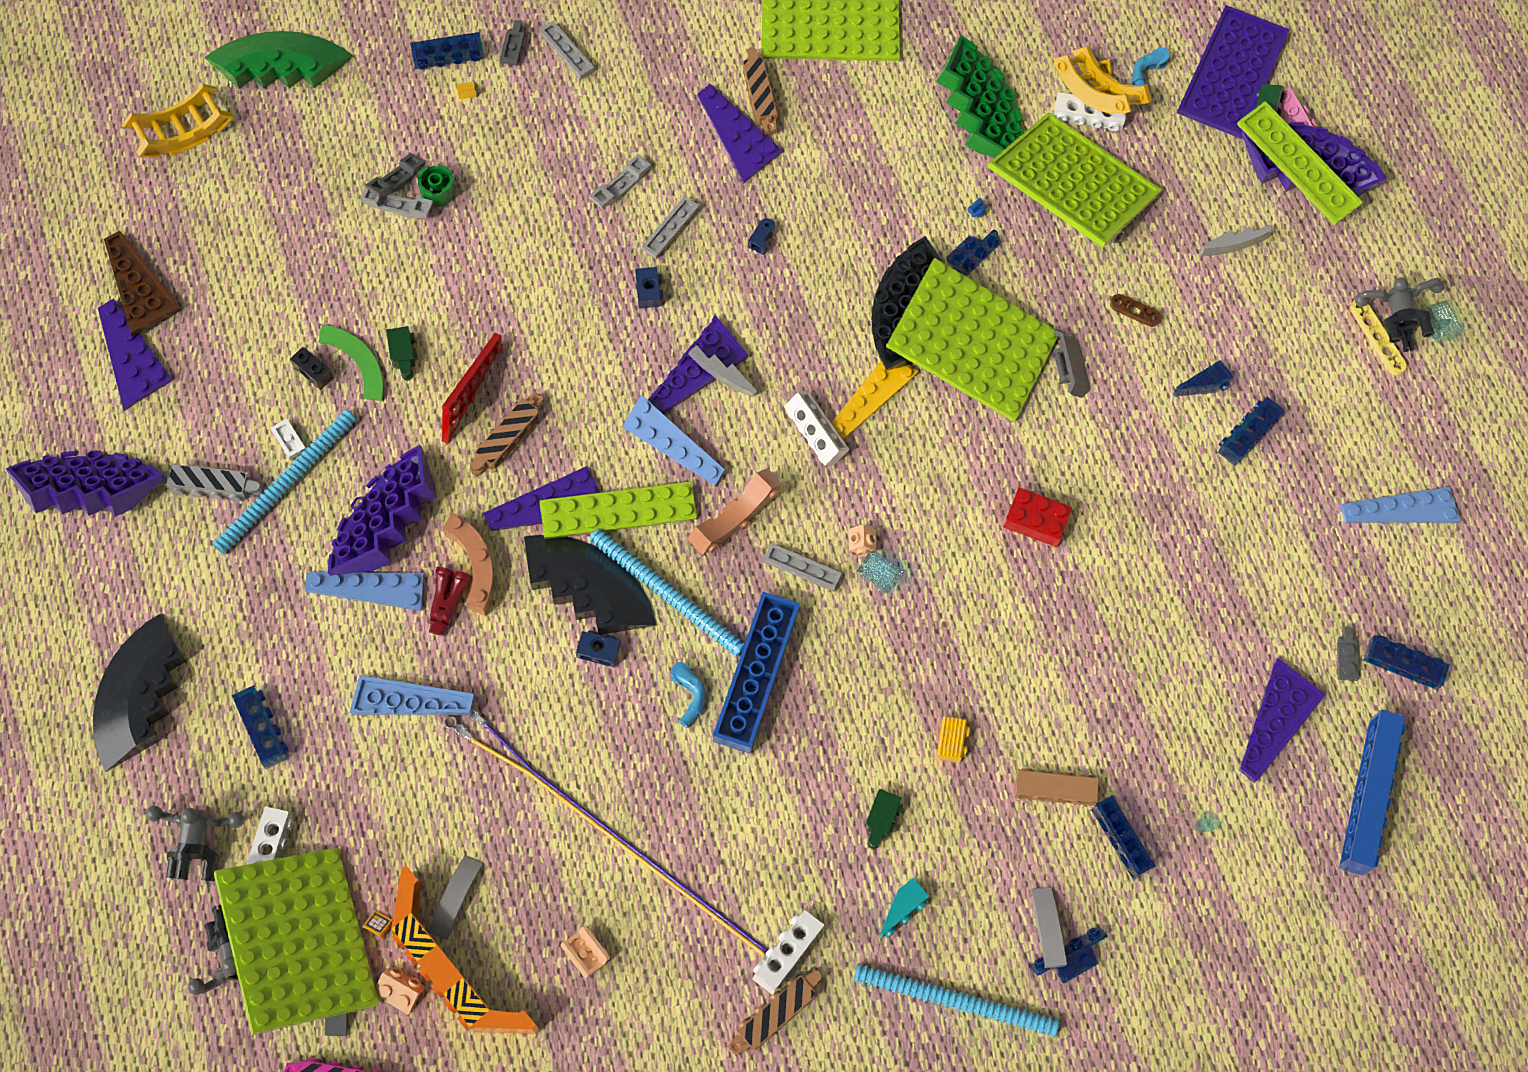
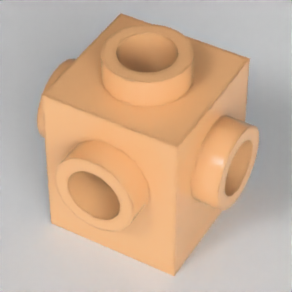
(862, 540)

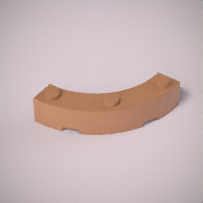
(737, 514)
(476, 549)

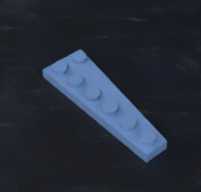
(661, 433)
(1414, 507)
(390, 589)
(392, 697)

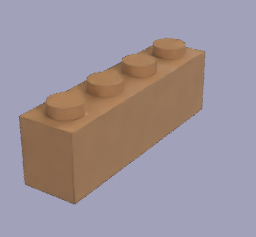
(1056, 787)

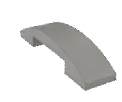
(621, 183)
(398, 205)
(454, 897)

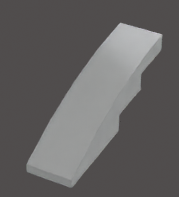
(1230, 242)
(729, 376)
(1048, 927)

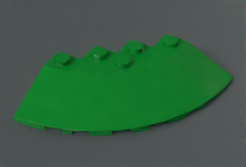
(280, 56)
(982, 98)

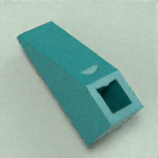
(907, 900)

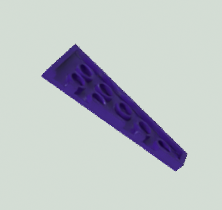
(741, 138)
(133, 362)
(688, 375)
(526, 508)
(1281, 713)

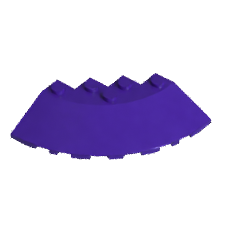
(1337, 152)
(84, 482)
(382, 515)

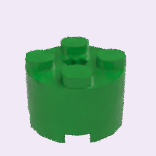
(436, 184)

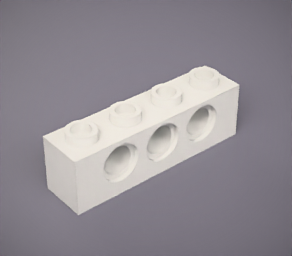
(1080, 115)
(835, 447)
(270, 819)
(772, 979)

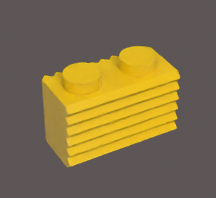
(951, 739)

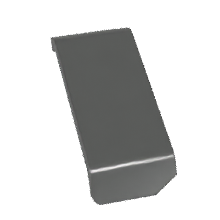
(1075, 365)

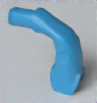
(1156, 59)
(683, 675)

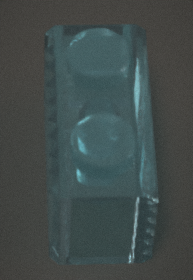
(1443, 322)
(880, 572)

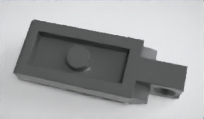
(513, 44)
(1347, 656)

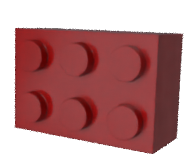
(1037, 517)

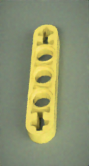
(1379, 345)

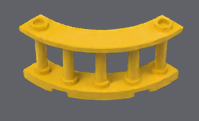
(1108, 93)
(186, 140)

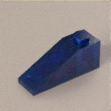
(1208, 381)

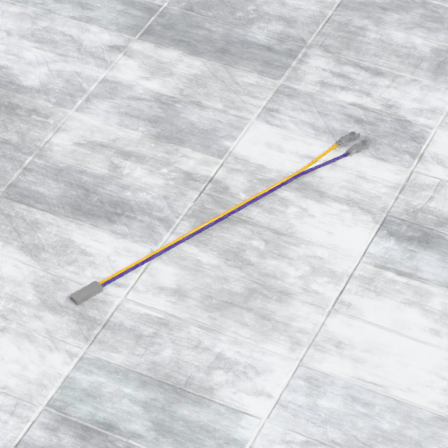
(475, 716)

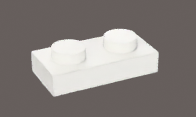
(288, 439)

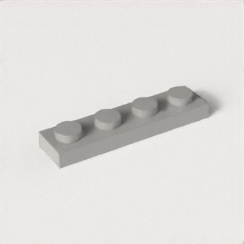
(567, 50)
(670, 227)
(802, 567)

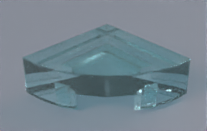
(1206, 823)

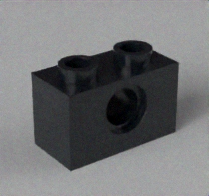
(311, 368)

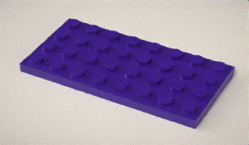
(1232, 70)

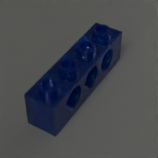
(460, 49)
(1269, 412)
(1436, 667)
(244, 702)
(1123, 837)

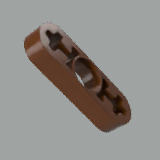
(1132, 303)

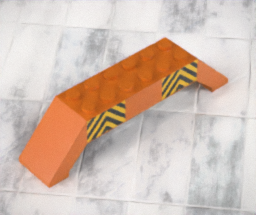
(439, 969)

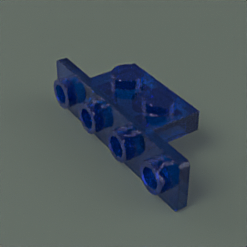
(973, 252)
(1078, 956)

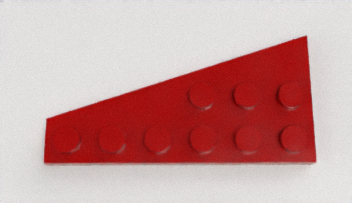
(466, 389)

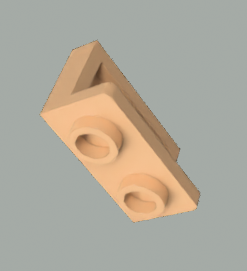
(586, 952)
(399, 989)

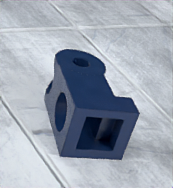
(759, 238)

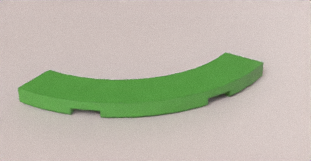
(361, 355)

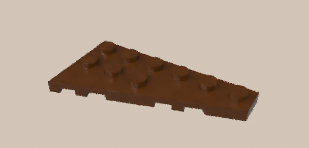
(140, 291)

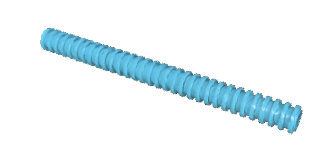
(284, 482)
(665, 590)
(957, 1000)

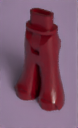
(442, 609)

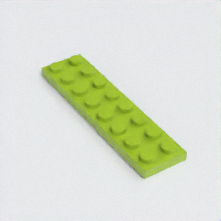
(1299, 163)
(618, 510)

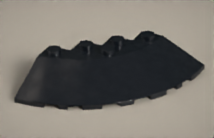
(895, 294)
(590, 581)
(132, 693)

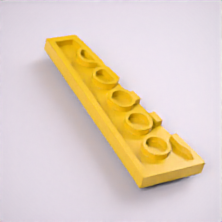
(871, 395)

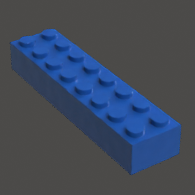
(756, 673)
(1372, 793)

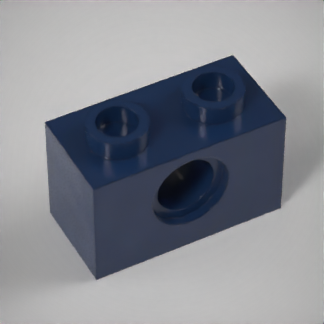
(648, 278)
(606, 656)

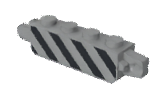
(209, 482)

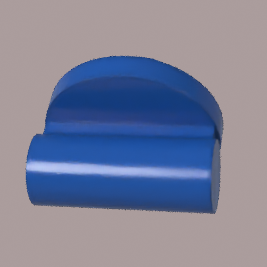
(977, 208)

